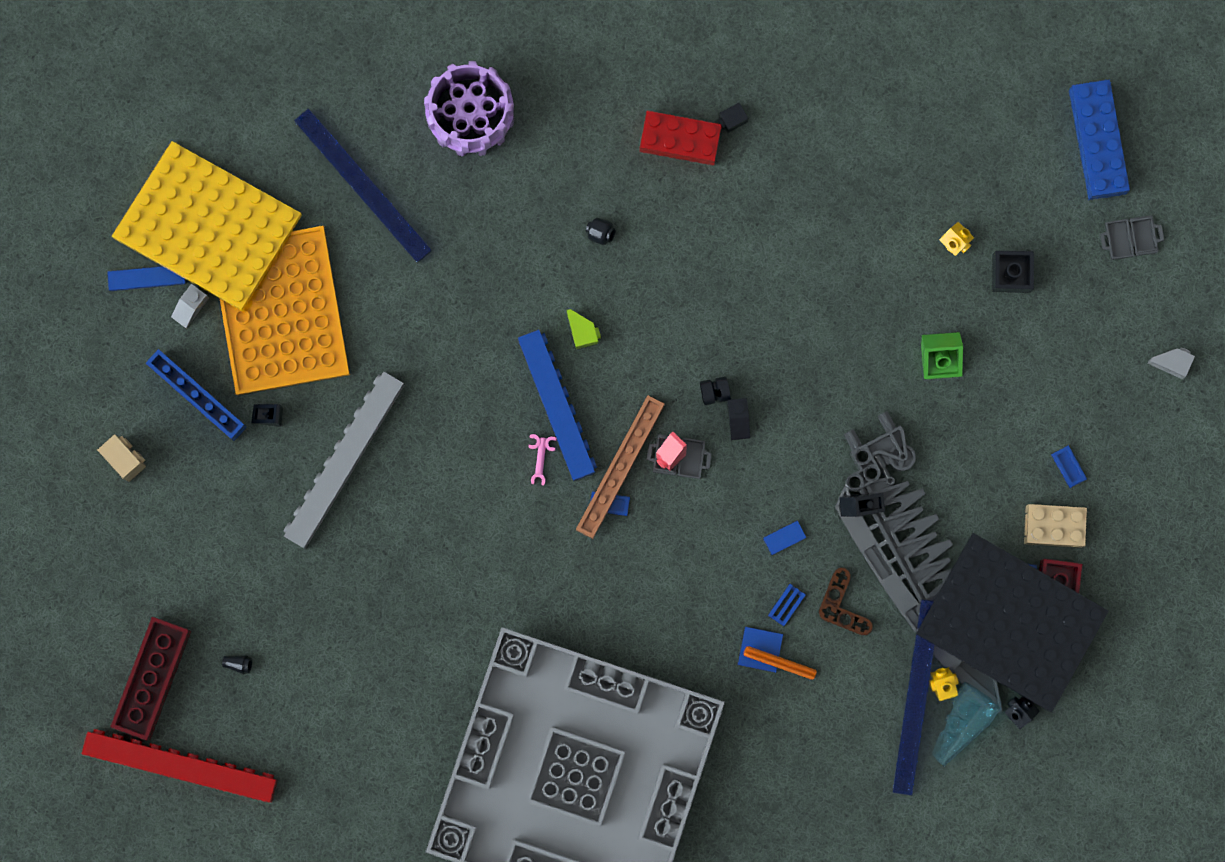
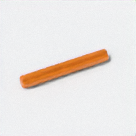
(779, 662)

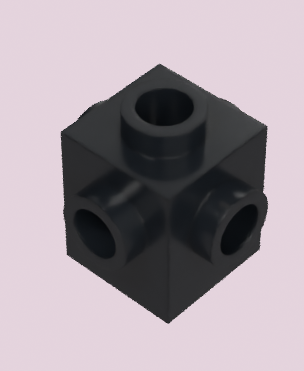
(1021, 711)

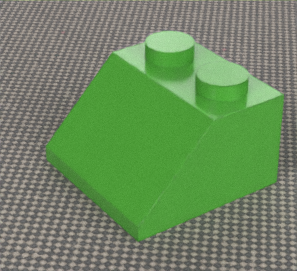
(942, 355)

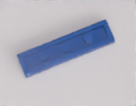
(143, 278)

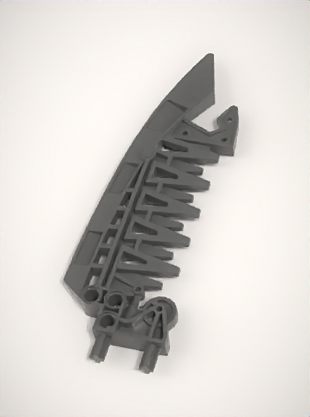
(892, 450)

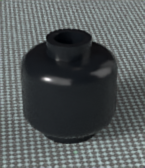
(600, 231)

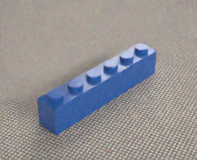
(196, 395)

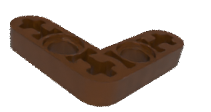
(834, 605)

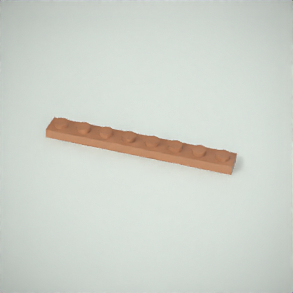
(620, 467)

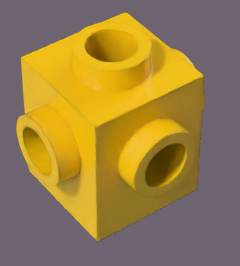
(957, 239)
(944, 683)

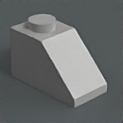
(189, 305)
(1174, 362)

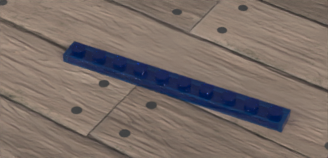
(362, 185)
(914, 710)

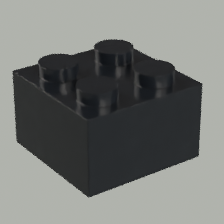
(1013, 271)

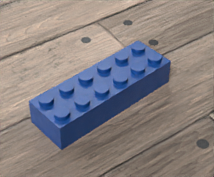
(1099, 139)

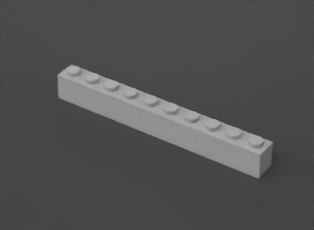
(344, 460)

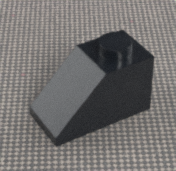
(738, 419)
(862, 504)

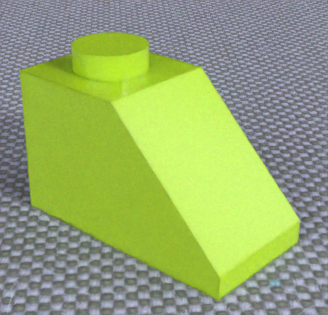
(582, 330)

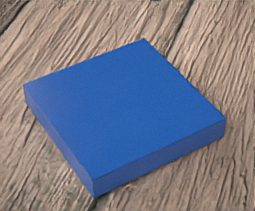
(761, 640)

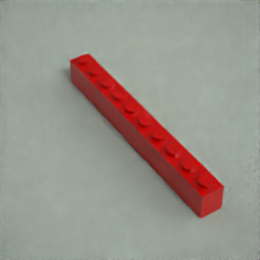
(178, 766)

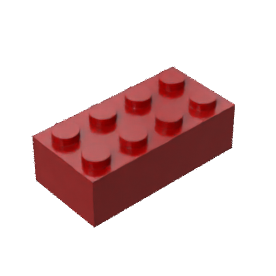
(680, 138)

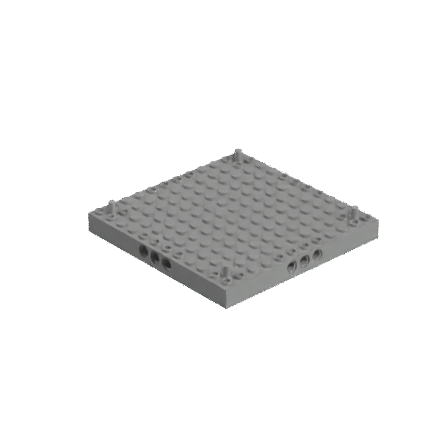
(573, 761)

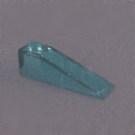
(968, 718)

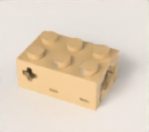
(1055, 526)

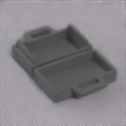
(1140, 236)
(690, 465)

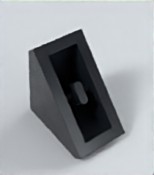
(267, 414)

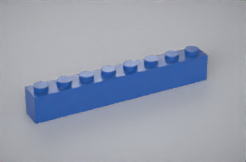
(556, 405)

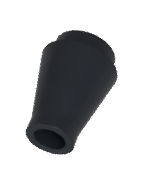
(240, 664)

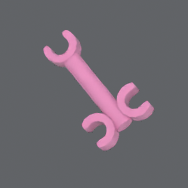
(542, 445)

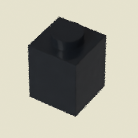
(732, 118)

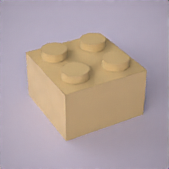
(122, 458)

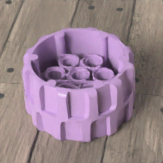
(447, 81)

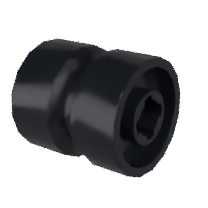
(708, 390)

